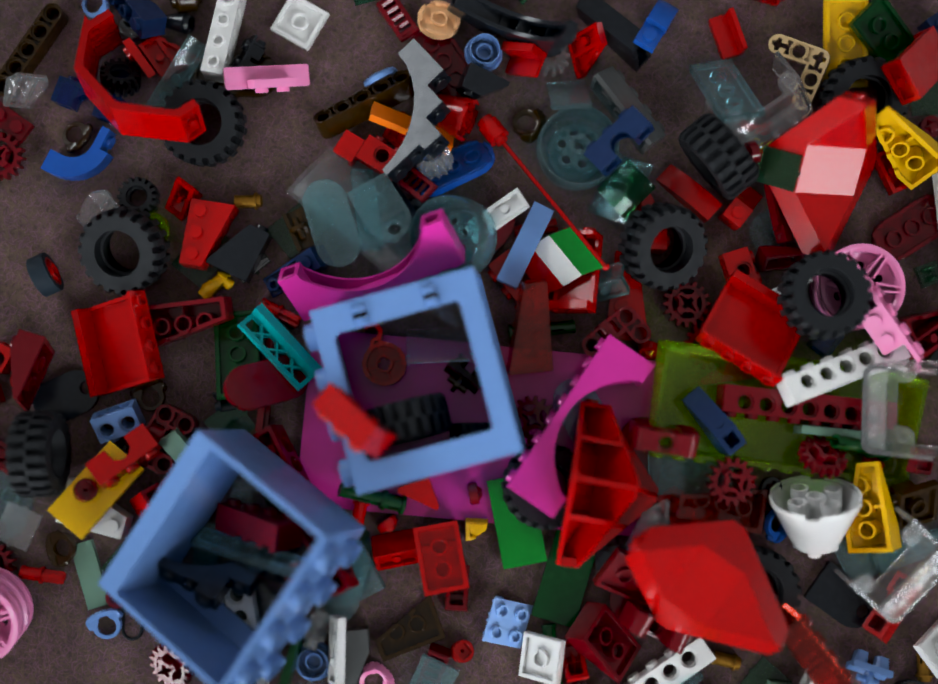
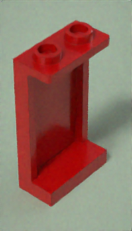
(915, 68)
(582, 293)

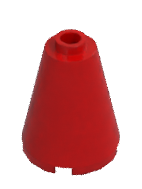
(462, 115)

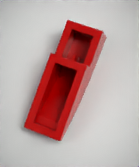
(689, 193)

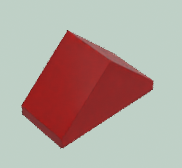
(180, 198)
(421, 491)
(574, 665)

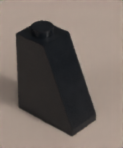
(243, 252)

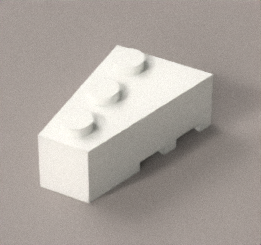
(115, 522)

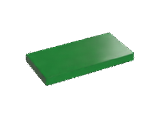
(517, 542)

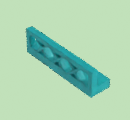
(285, 341)

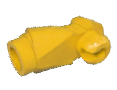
(213, 285)

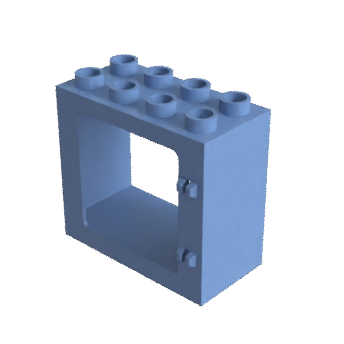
(458, 286)
(219, 642)

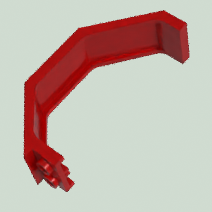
(96, 40)

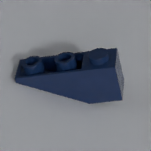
(142, 16)
(308, 259)
(713, 422)

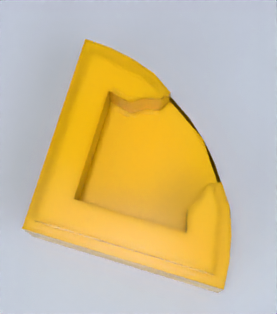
(475, 527)

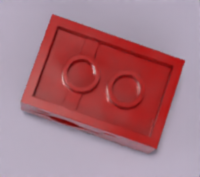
(441, 558)

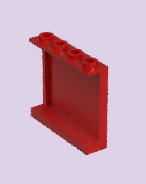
(749, 329)
(117, 344)

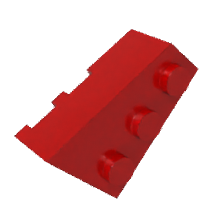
(204, 231)
(352, 421)

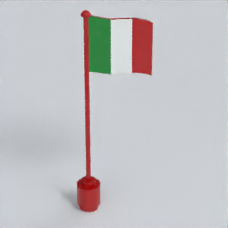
(559, 256)

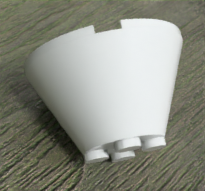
(815, 511)

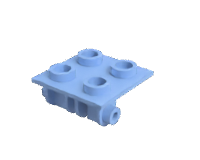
(507, 622)

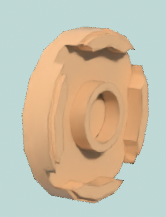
(437, 21)

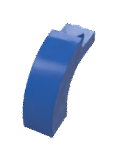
(655, 25)
(85, 165)

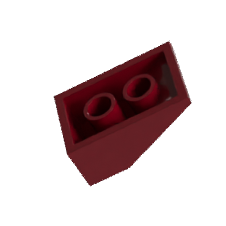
(29, 363)
(603, 640)

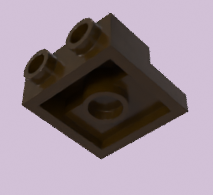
(916, 500)

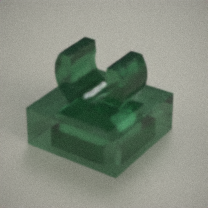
(927, 274)

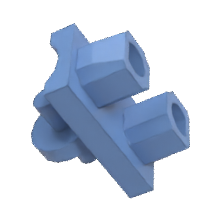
(878, 670)

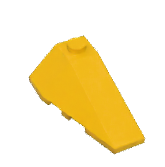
(907, 147)
(876, 523)

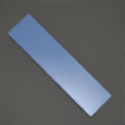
(525, 245)

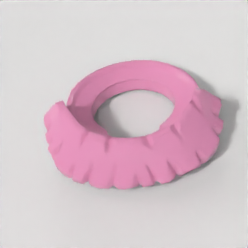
(375, 667)

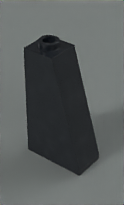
(618, 31)

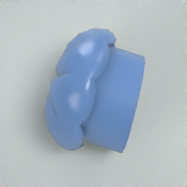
(484, 51)
(313, 664)

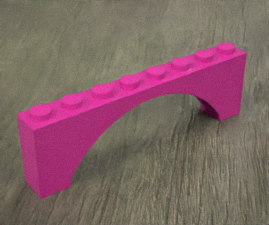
(434, 252)
(536, 475)

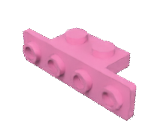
(266, 77)
(886, 328)

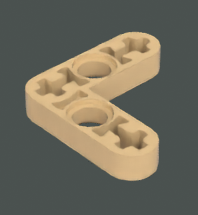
(807, 59)

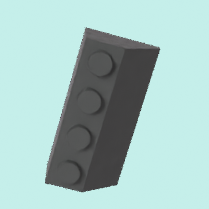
(616, 96)

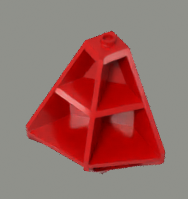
(834, 169)
(605, 486)
(708, 584)

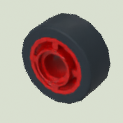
(44, 274)

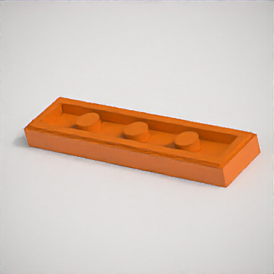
(398, 121)

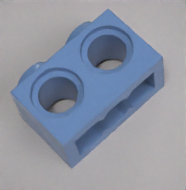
(115, 417)

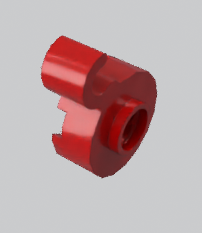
(381, 349)

